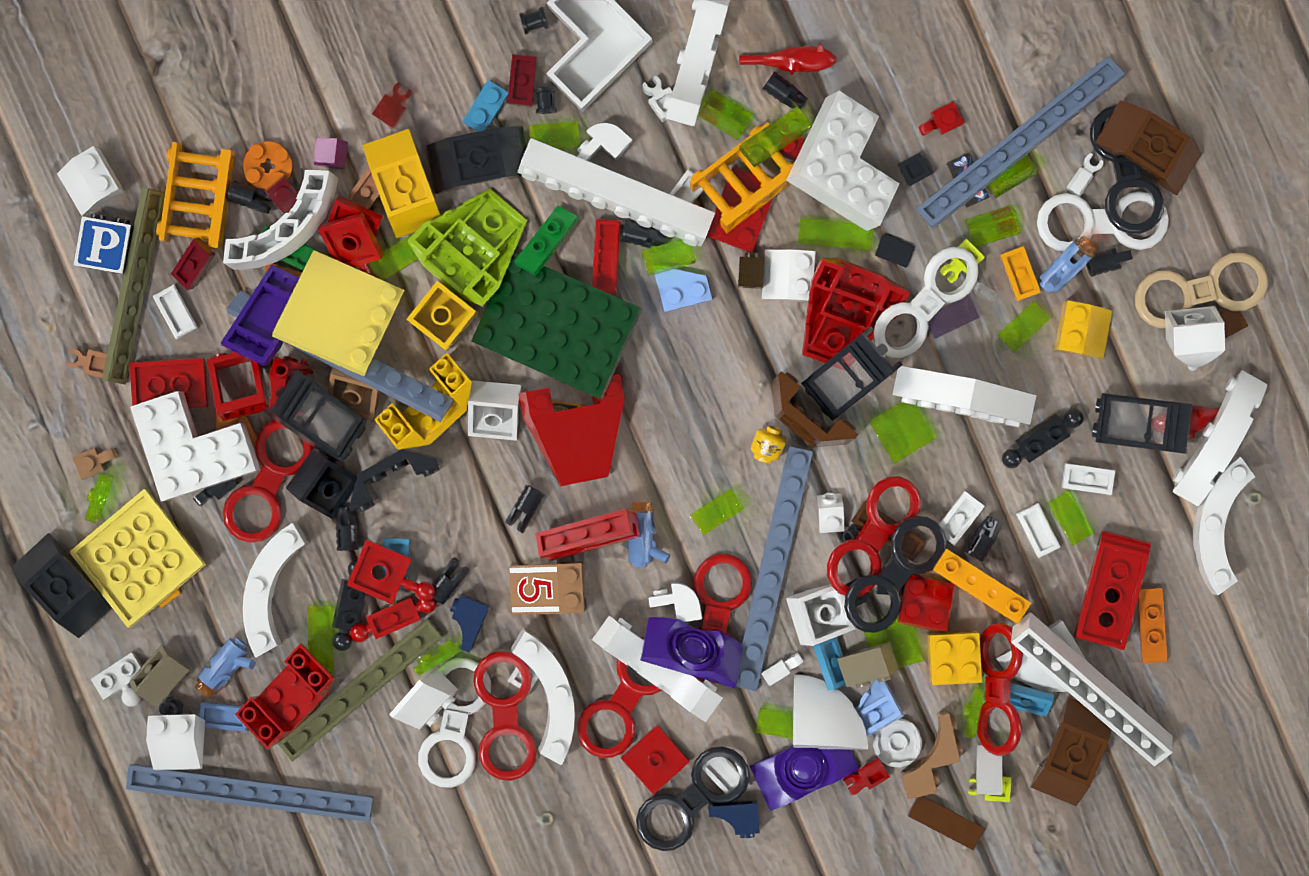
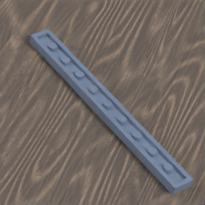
(1020, 142)
(382, 378)
(773, 566)
(250, 792)

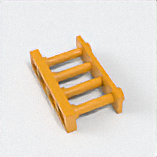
(219, 187)
(750, 201)
(981, 586)

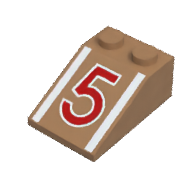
(547, 588)

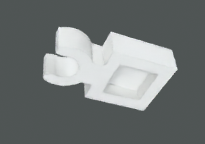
(658, 98)

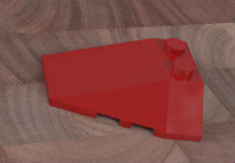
(845, 304)

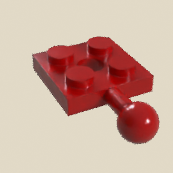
(357, 228)
(396, 567)

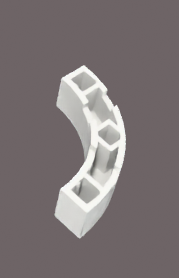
(696, 61)
(290, 230)
(1221, 438)
(1210, 526)
(261, 585)
(685, 689)
(558, 695)

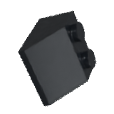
(322, 484)

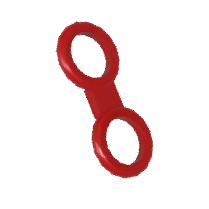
(264, 485)
(873, 533)
(716, 612)
(998, 692)
(621, 702)
(505, 716)

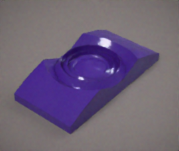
(254, 326)
(692, 651)
(800, 771)

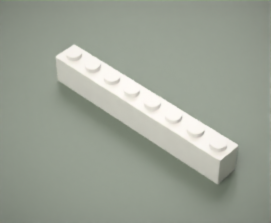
(615, 192)
(1092, 689)

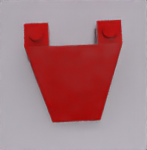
(575, 440)

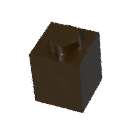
(751, 271)

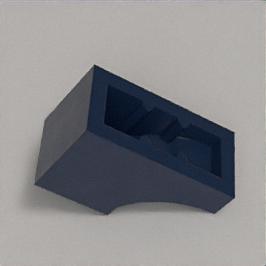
(470, 616)
(740, 815)

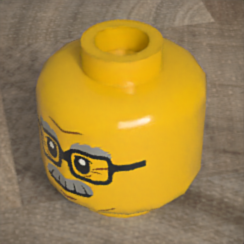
(768, 444)

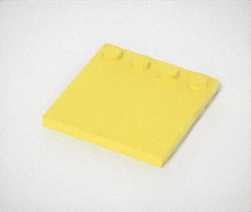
(338, 313)
(137, 558)

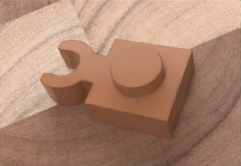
(93, 362)

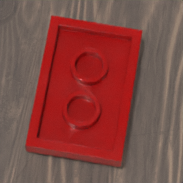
(746, 233)
(165, 377)

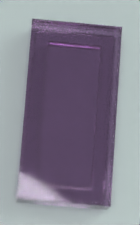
(952, 317)

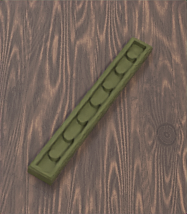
(133, 286)
(361, 689)

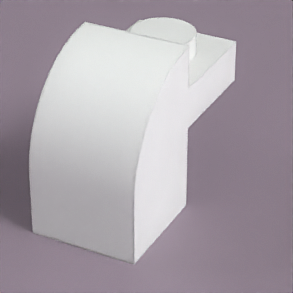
(608, 137)
(684, 599)

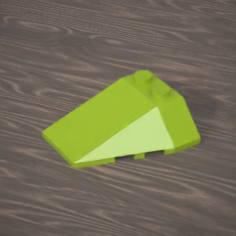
(470, 245)

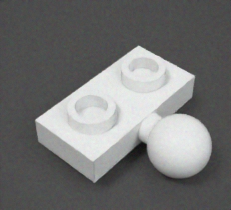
(117, 678)

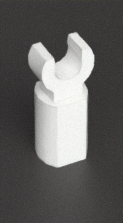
(1083, 176)
(781, 669)

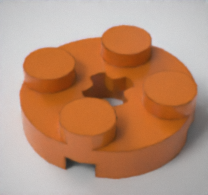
(258, 155)

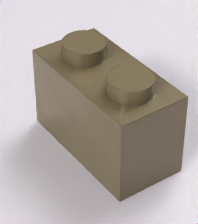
(868, 664)
(159, 676)

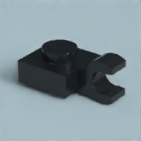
(218, 491)

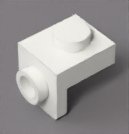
(830, 513)

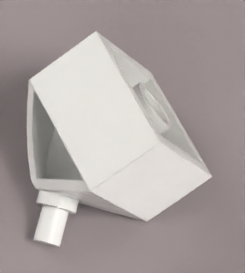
(1195, 335)

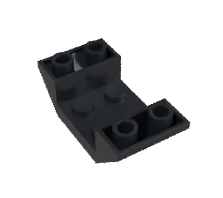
(476, 158)
(364, 493)
(60, 587)

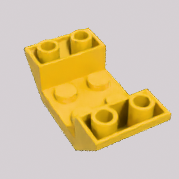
(401, 182)
(417, 429)

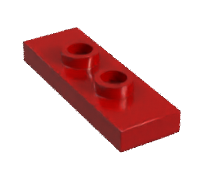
(606, 255)

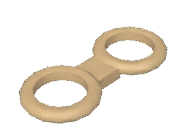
(1204, 288)

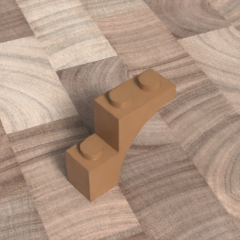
(946, 750)

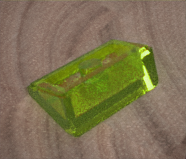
(724, 114)
(993, 226)

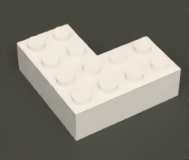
(605, 48)
(832, 166)
(964, 395)
(180, 458)

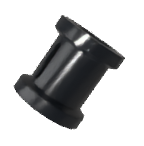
(533, 20)
(545, 100)

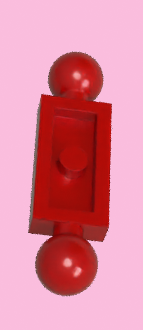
(392, 619)

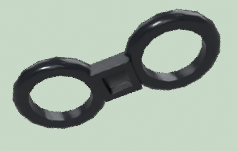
(1127, 175)
(894, 574)
(692, 798)

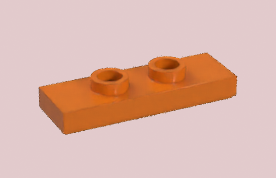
(1152, 625)

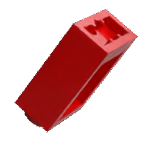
(242, 406)

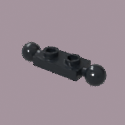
(1042, 438)
(347, 612)

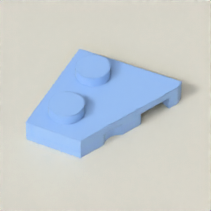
(682, 289)
(878, 708)

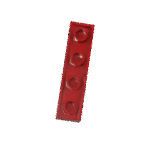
(588, 534)

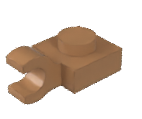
(92, 462)

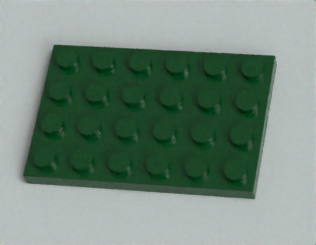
(558, 327)

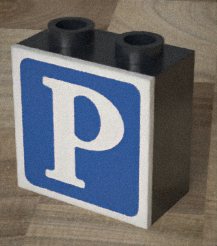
(103, 244)

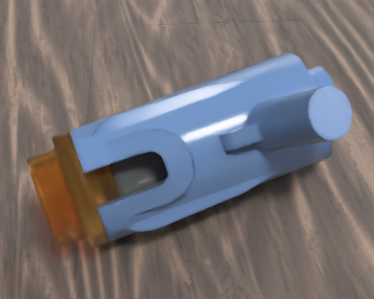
(1068, 264)
(644, 548)
(222, 666)

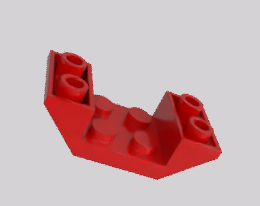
(287, 698)

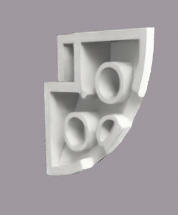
(1031, 673)
(825, 717)

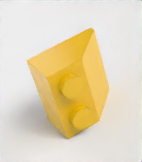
(1083, 329)

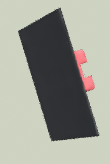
(894, 250)

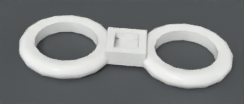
(1097, 221)
(927, 302)
(453, 728)

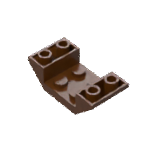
(1150, 144)
(811, 431)
(1073, 754)

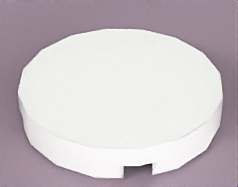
(897, 743)

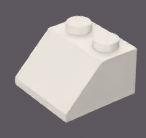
(90, 180)
(788, 275)
(493, 410)
(819, 615)
(425, 700)
(175, 741)

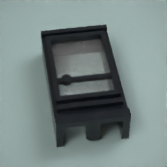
(849, 375)
(317, 417)
(1143, 423)

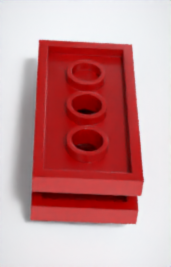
(1116, 565)

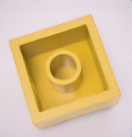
(442, 315)
(954, 657)

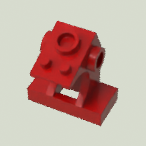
(279, 372)

